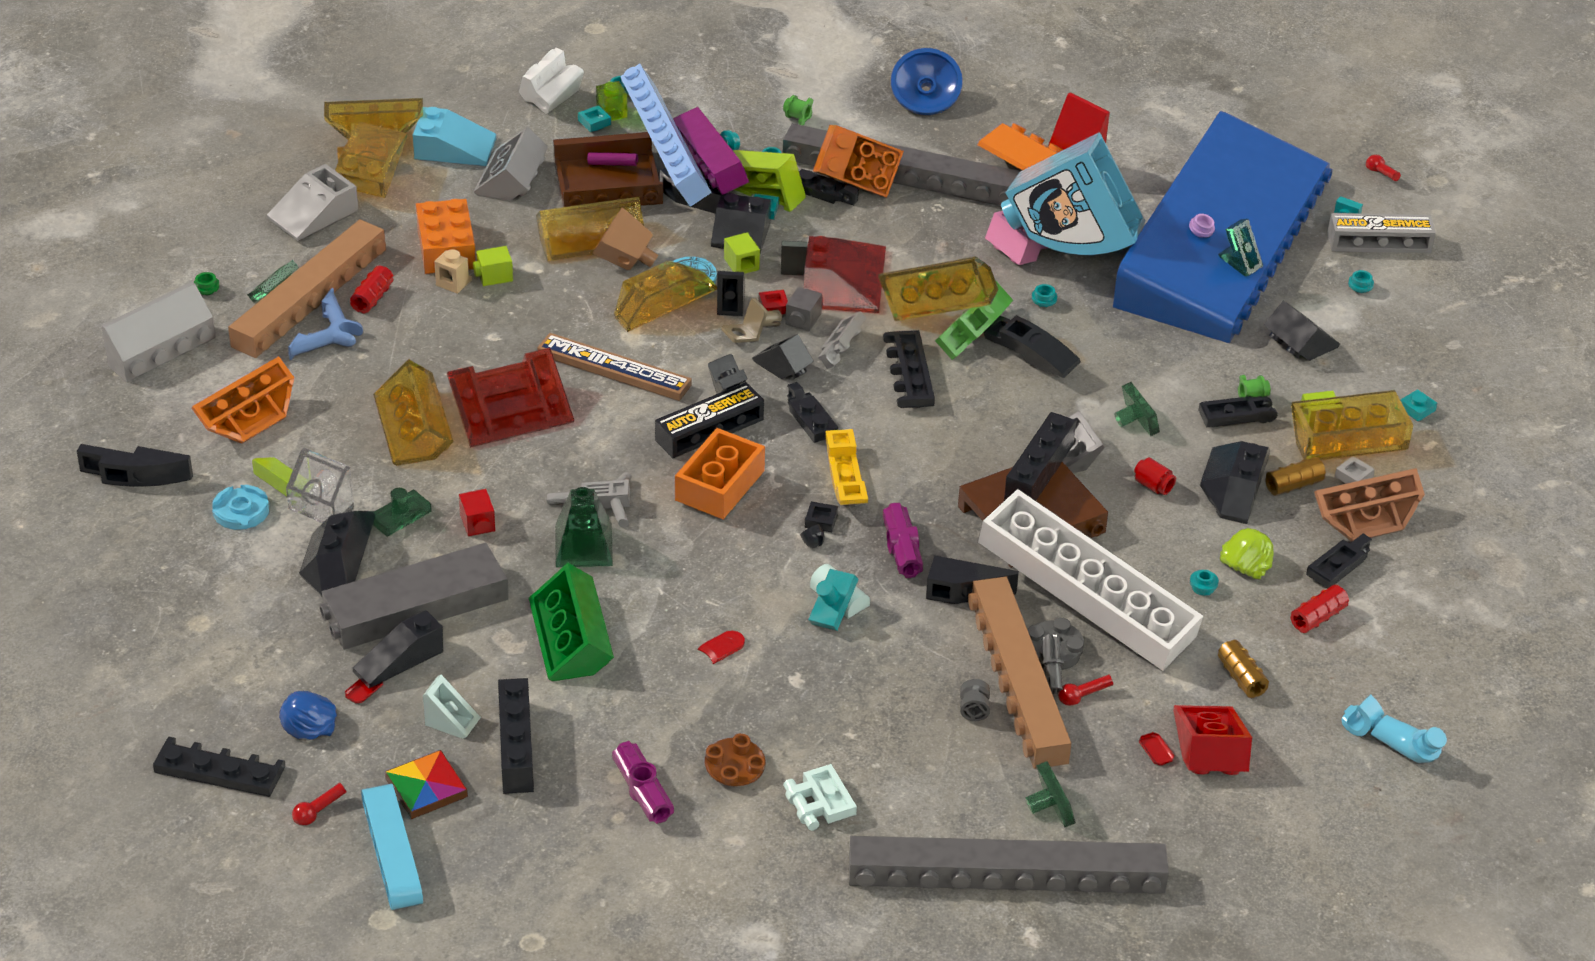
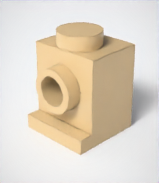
(452, 265)

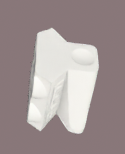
(550, 81)

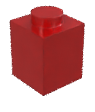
(477, 512)

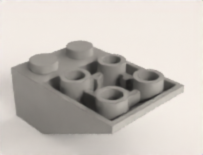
(314, 203)

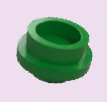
(207, 283)

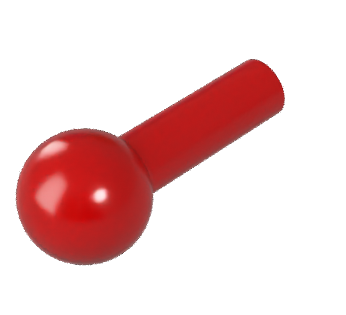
(1377, 164)
(1072, 693)
(306, 813)

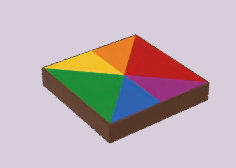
(426, 784)

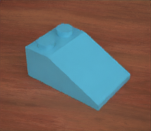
(451, 138)

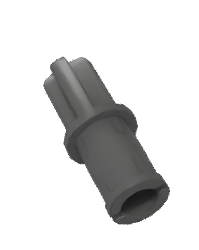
(1052, 662)

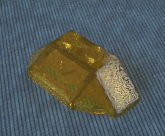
(387, 113)
(659, 292)

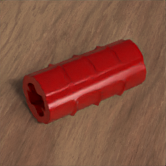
(371, 289)
(1319, 608)

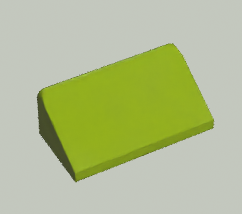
(272, 472)

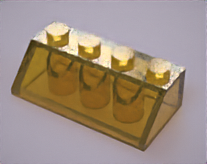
(579, 228)
(939, 288)
(413, 415)
(1351, 425)

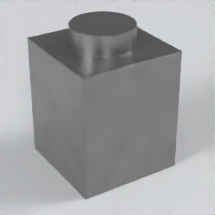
(803, 308)

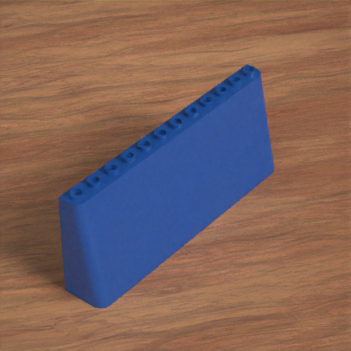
(1230, 178)

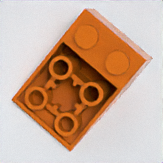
(858, 160)

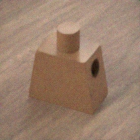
(626, 242)

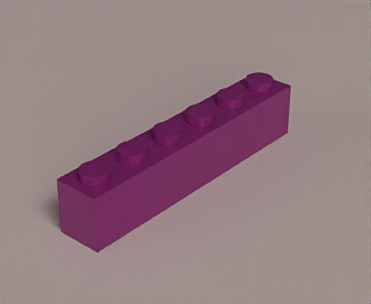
(711, 151)

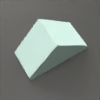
(448, 709)

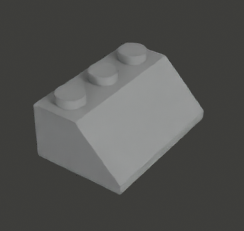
(512, 167)

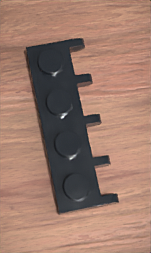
(911, 367)
(218, 769)

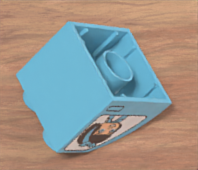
(1075, 201)

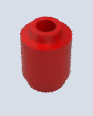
(1154, 476)

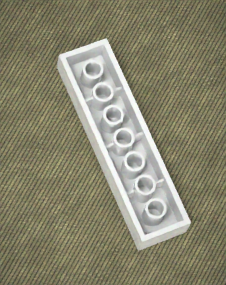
(1090, 579)

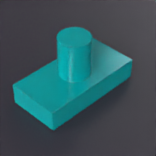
(833, 599)

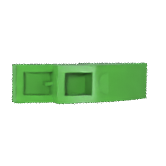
(972, 324)

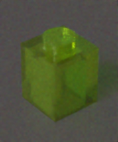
(612, 99)

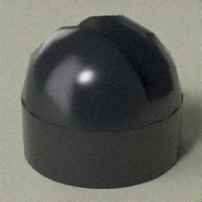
(813, 536)

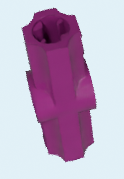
(902, 540)
(643, 782)

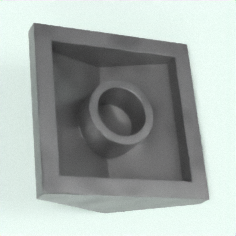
(1085, 447)

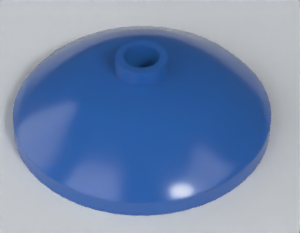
(930, 69)

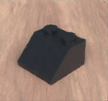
(741, 215)
(1299, 333)

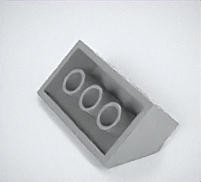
(157, 332)

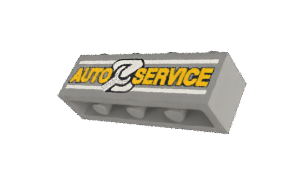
(1381, 233)

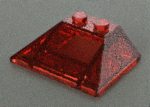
(845, 273)
(510, 399)

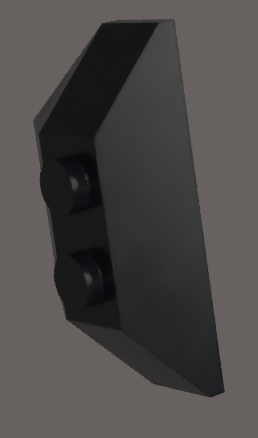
(1234, 478)
(337, 550)

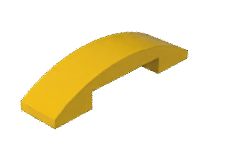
(845, 468)

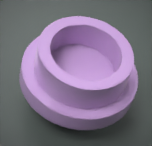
(1202, 225)

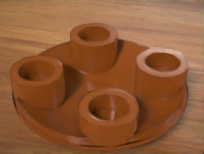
(735, 761)

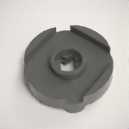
(1070, 639)

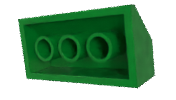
(570, 625)

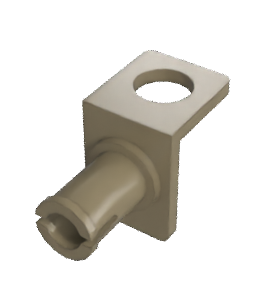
(753, 323)

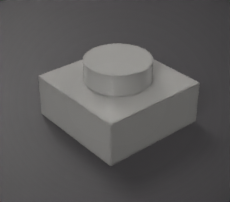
(1354, 470)

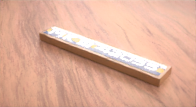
(617, 367)

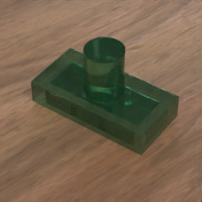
(1137, 409)
(401, 511)
(1051, 796)

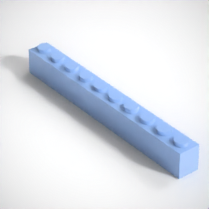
(665, 135)

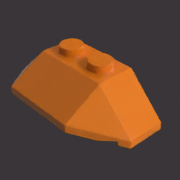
(248, 403)

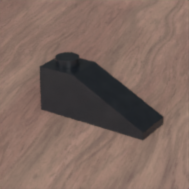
(401, 649)

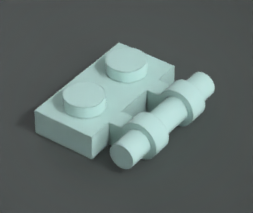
(828, 793)

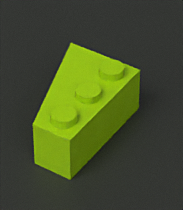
(772, 176)

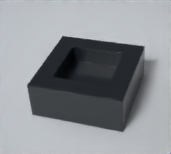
(821, 514)

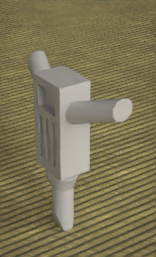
(612, 495)

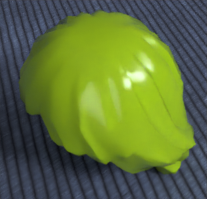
(1248, 552)

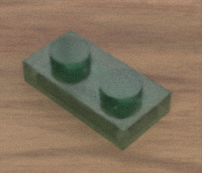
(273, 281)

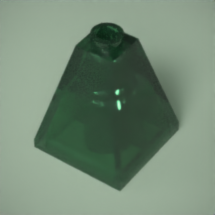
(583, 531)

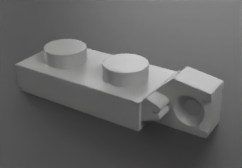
(840, 339)

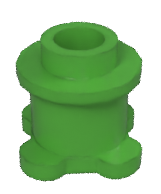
(798, 109)
(1253, 387)

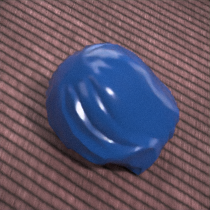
(307, 715)

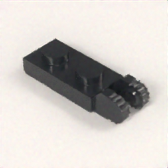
(1237, 411)

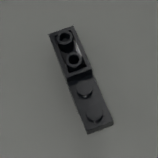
(1035, 344)
(136, 469)

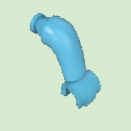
(1415, 744)

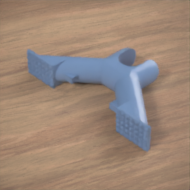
(339, 332)

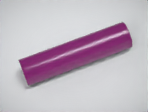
(614, 159)

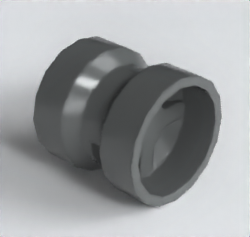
(975, 700)

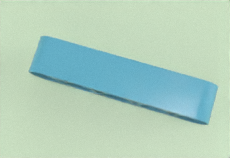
(392, 847)

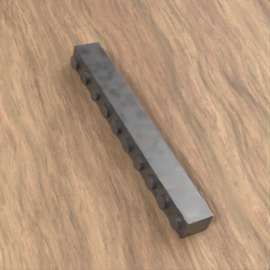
(919, 168)
(1008, 864)

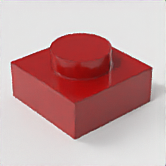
(773, 300)

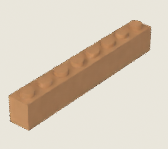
(306, 288)
(1019, 673)

